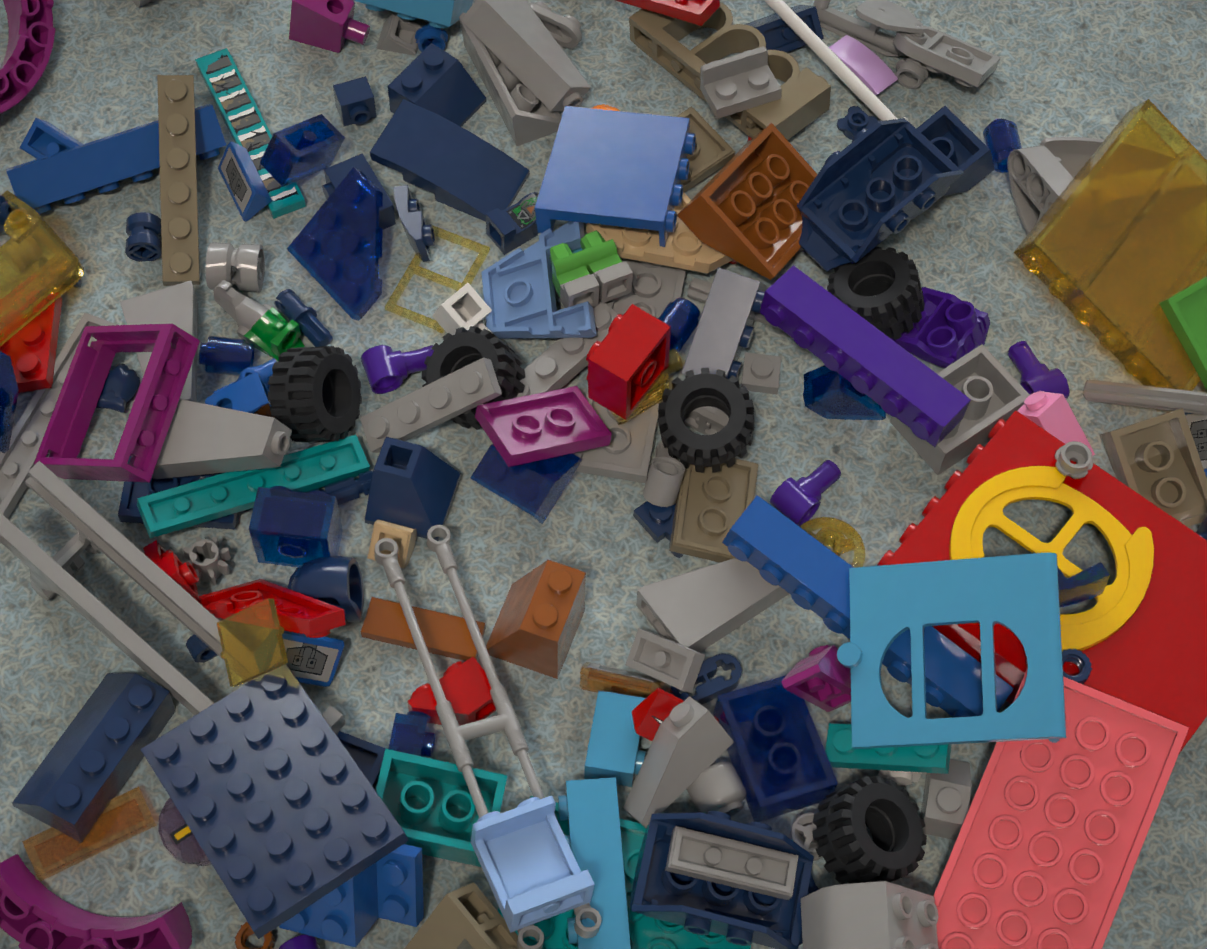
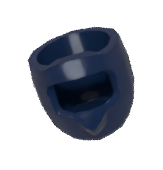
(333, 581)

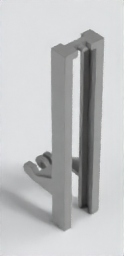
(95, 535)

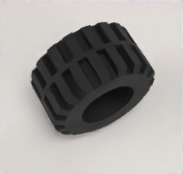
(894, 283)
(466, 348)
(701, 391)
(315, 393)
(891, 821)

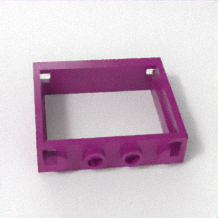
(151, 411)

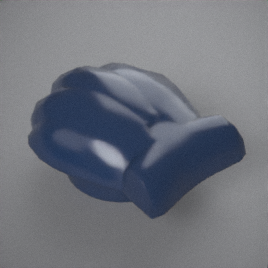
(118, 388)

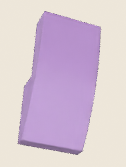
(864, 64)

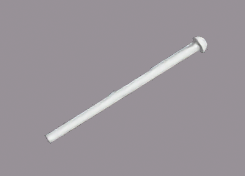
(831, 60)

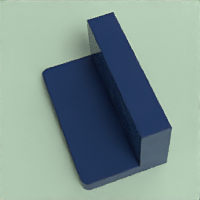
(780, 36)

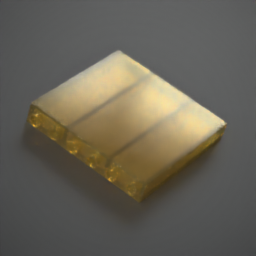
(1126, 241)

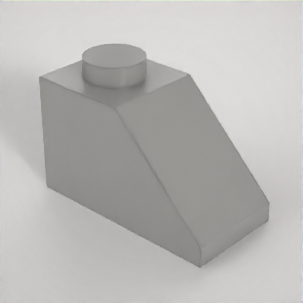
(946, 800)

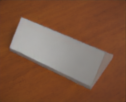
(519, 108)

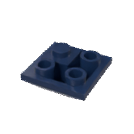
(411, 487)

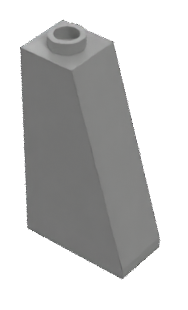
(528, 51)
(167, 306)
(219, 441)
(707, 602)

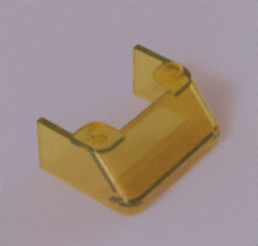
(33, 267)

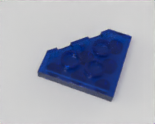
(345, 244)

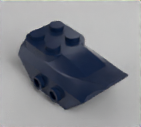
(872, 191)
(715, 907)

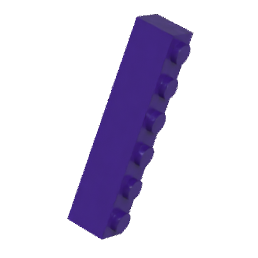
(864, 356)

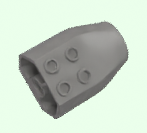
(869, 917)

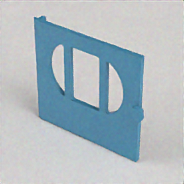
(1003, 590)

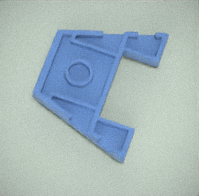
(523, 292)

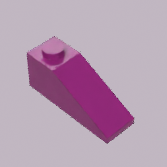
(821, 679)

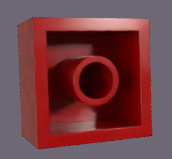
(628, 361)

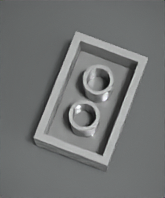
(992, 395)

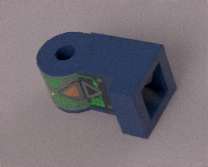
(514, 224)

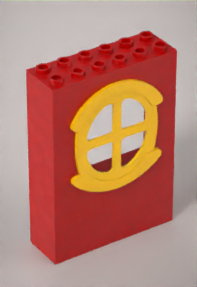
(1146, 626)

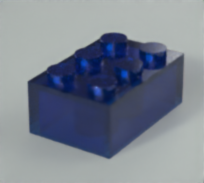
(775, 749)

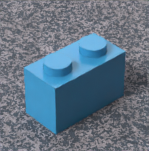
(613, 740)

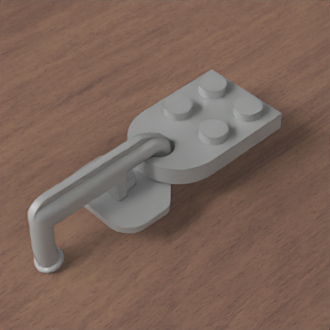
(922, 43)

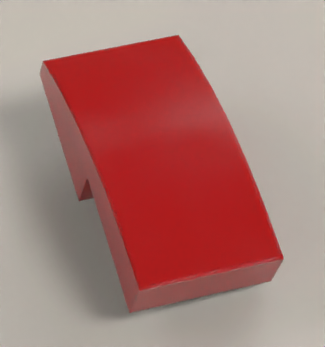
(180, 572)

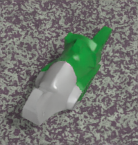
(258, 323)

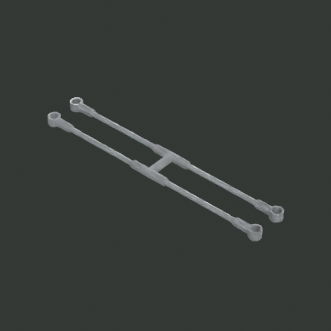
(456, 734)

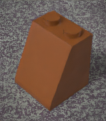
(540, 618)

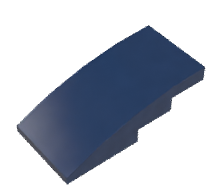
(448, 161)

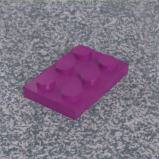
(542, 425)

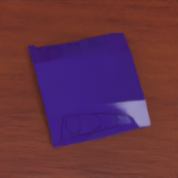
(946, 329)

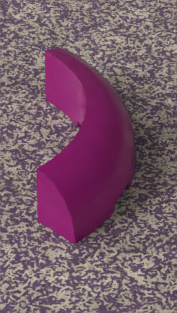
(28, 48)
(47, 922)

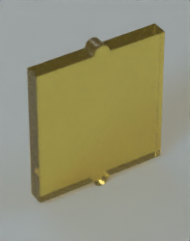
(252, 642)

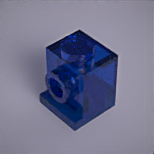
(412, 734)

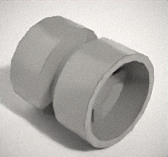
(237, 266)

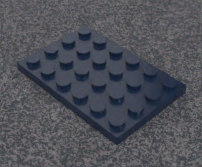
(273, 798)

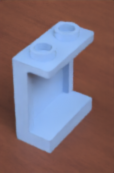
(529, 863)

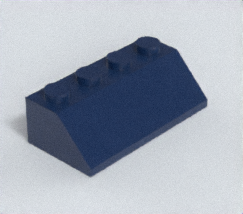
(96, 753)

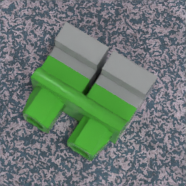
(591, 273)

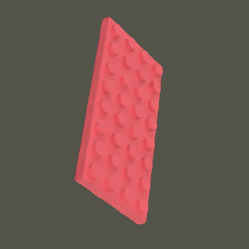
(1057, 829)

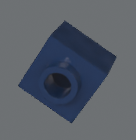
(354, 101)

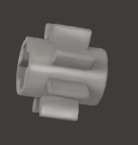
(212, 559)

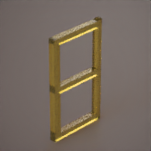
(414, 268)

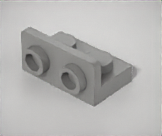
(739, 82)

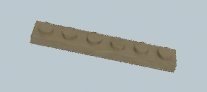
(178, 179)

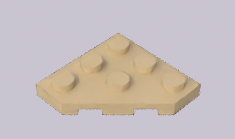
(681, 249)

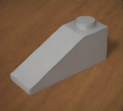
(678, 754)

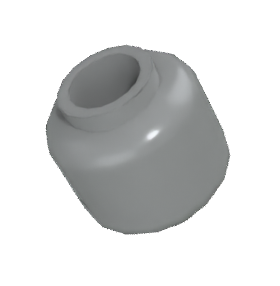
(718, 789)

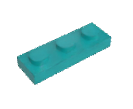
(907, 759)

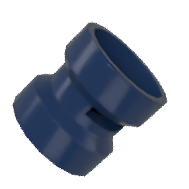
(143, 237)

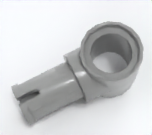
(663, 478)

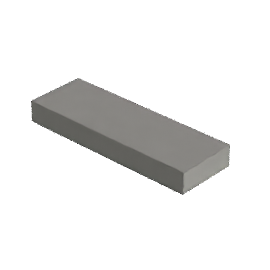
(732, 863)

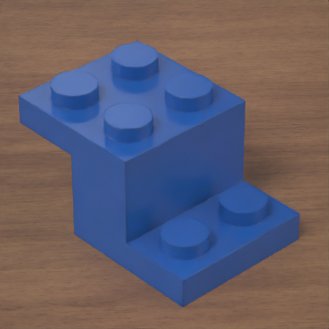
(384, 890)

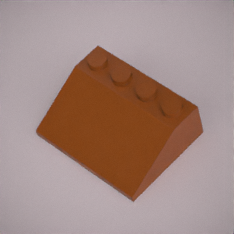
(753, 204)

